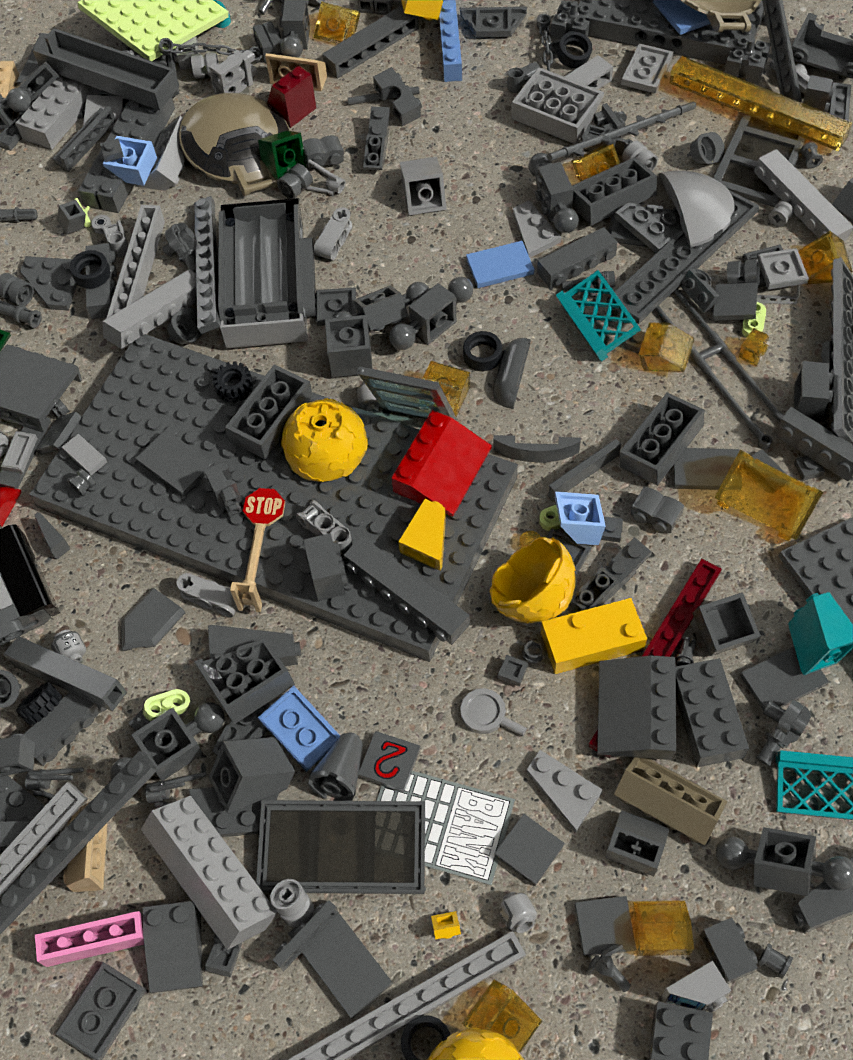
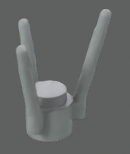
(333, 182)

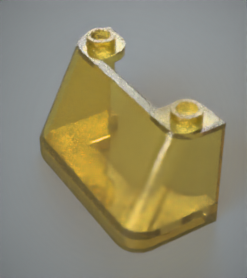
(768, 495)

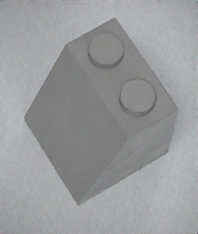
(423, 185)

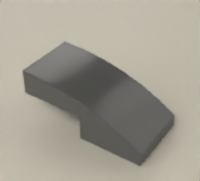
(222, 960)

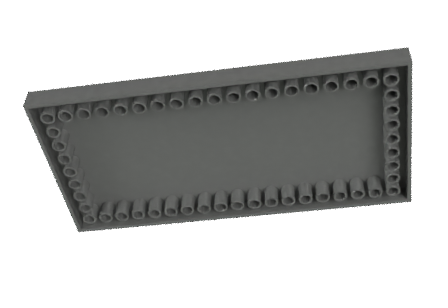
(173, 390)

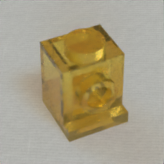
(754, 347)

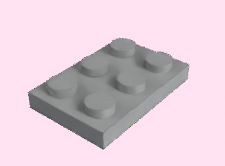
(647, 68)

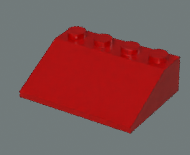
(440, 463)

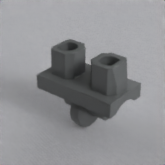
(609, 118)

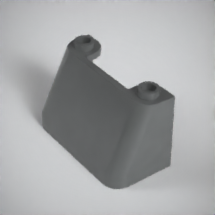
(823, 48)

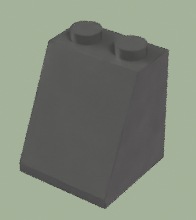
(250, 772)

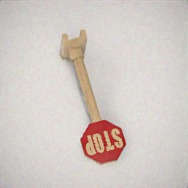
(262, 509)

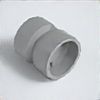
(201, 64)
(640, 152)
(292, 902)

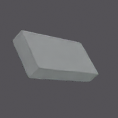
(19, 452)
(84, 454)

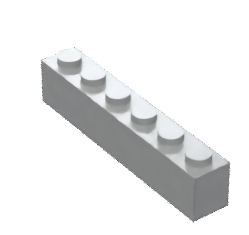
(805, 199)
(151, 310)

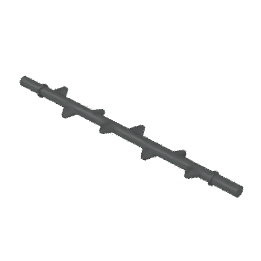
(613, 133)

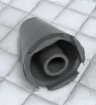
(339, 769)

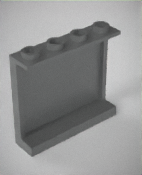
(32, 386)

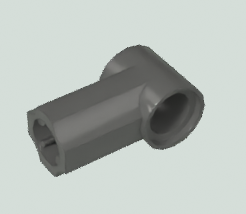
(519, 76)

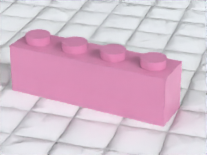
(89, 939)

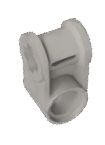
(116, 238)

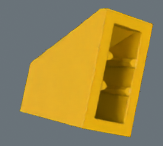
(425, 535)

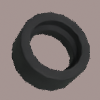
(578, 39)
(87, 258)
(482, 338)
(413, 1026)

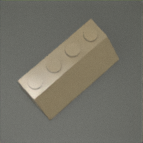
(670, 799)

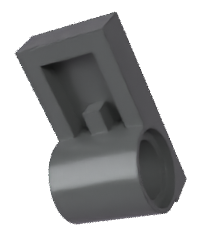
(697, 287)

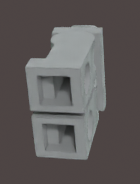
(234, 73)

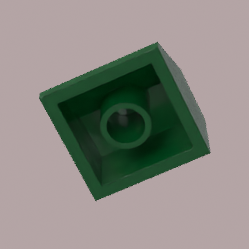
(282, 152)

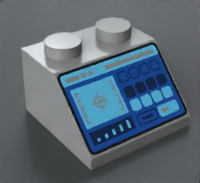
(699, 990)

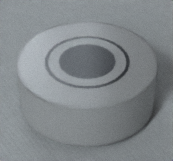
(98, 221)

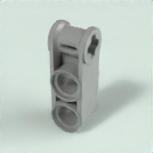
(333, 234)
(316, 518)
(207, 594)

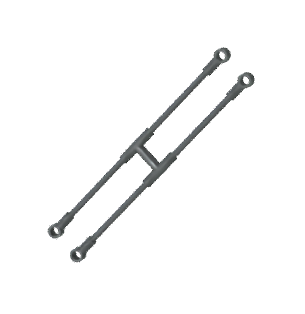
(721, 347)

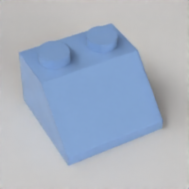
(136, 163)

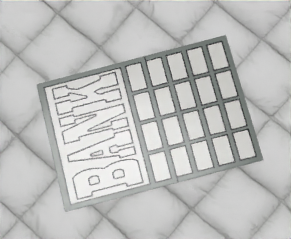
(460, 824)

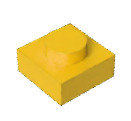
(446, 925)

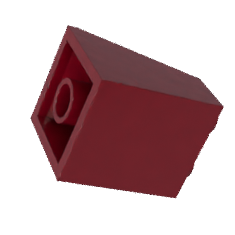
(293, 96)

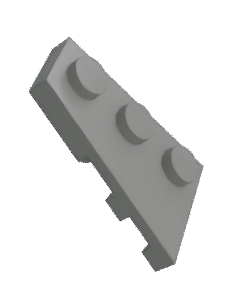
(534, 229)
(565, 788)

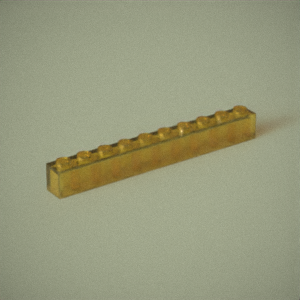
(760, 103)

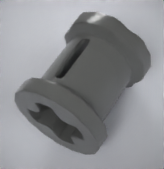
(813, 154)
(775, 961)

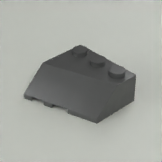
(246, 678)

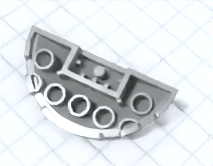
(701, 204)

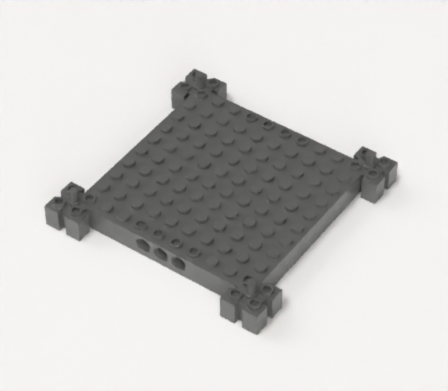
(643, 23)

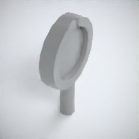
(485, 712)

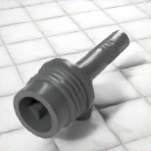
(608, 275)

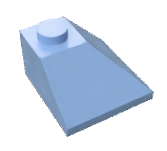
(581, 516)

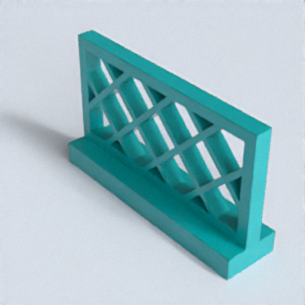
(586, 327)
(813, 762)

